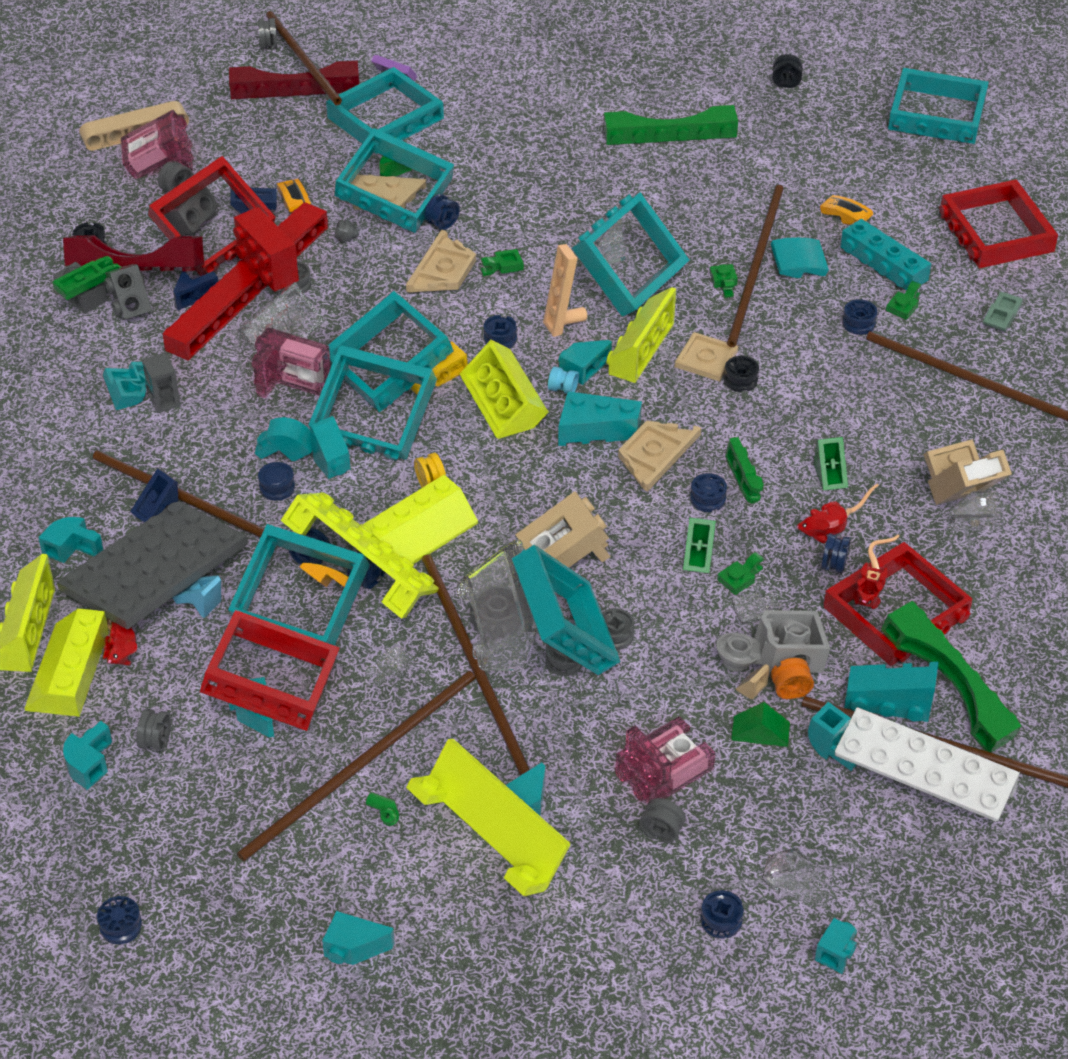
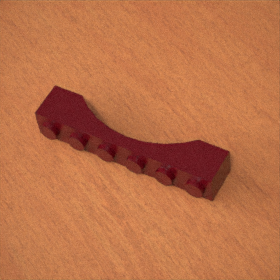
(254, 83)
(177, 252)

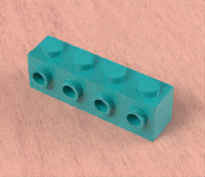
(884, 254)

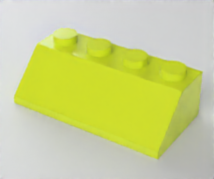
(643, 336)
(503, 391)
(425, 519)
(26, 615)
(69, 664)

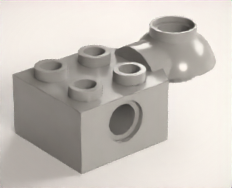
(777, 638)

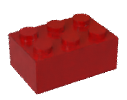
(266, 249)

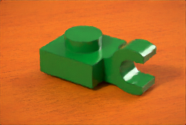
(504, 261)
(724, 277)
(905, 304)
(739, 576)

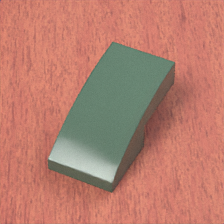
(1003, 311)

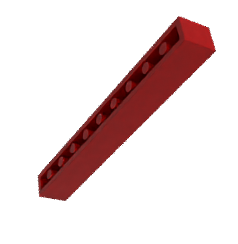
(236, 289)

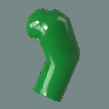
(387, 807)

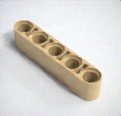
(109, 130)

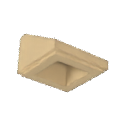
(754, 682)

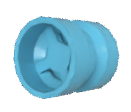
(563, 380)

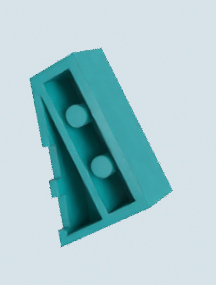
(597, 418)
(892, 691)

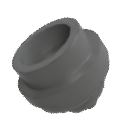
(345, 231)

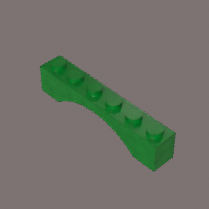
(629, 128)
(914, 633)

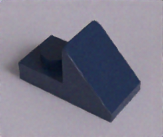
(266, 195)
(189, 291)
(158, 493)

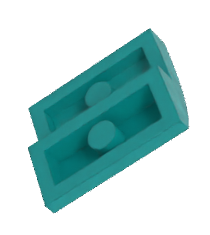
(798, 256)

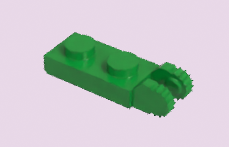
(84, 277)
(743, 471)

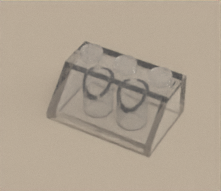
(287, 312)

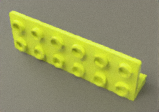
(409, 582)
(495, 815)

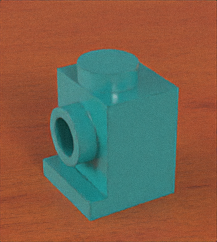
(836, 945)

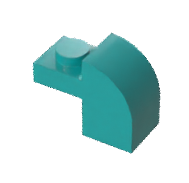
(287, 436)
(68, 535)
(826, 732)
(84, 755)

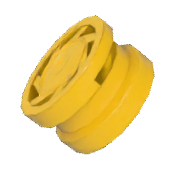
(428, 468)

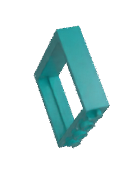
(939, 85)
(428, 114)
(403, 154)
(605, 275)
(373, 323)
(387, 366)
(275, 536)
(590, 639)

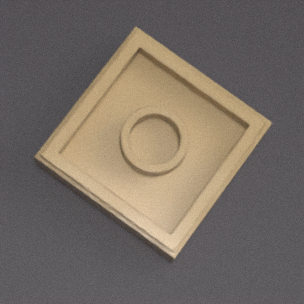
(705, 356)

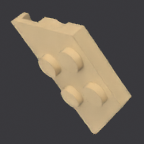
(393, 189)
(442, 266)
(654, 450)

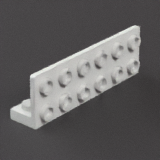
(927, 764)

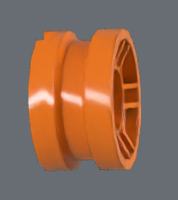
(792, 678)

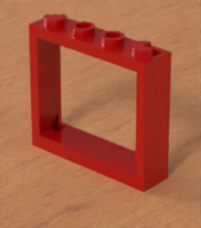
(193, 185)
(1043, 238)
(899, 557)
(260, 697)

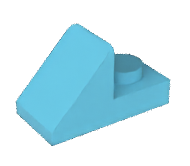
(203, 594)

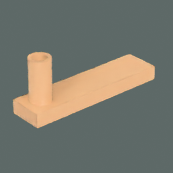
(559, 293)

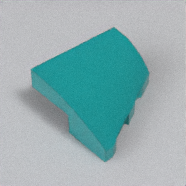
(126, 385)

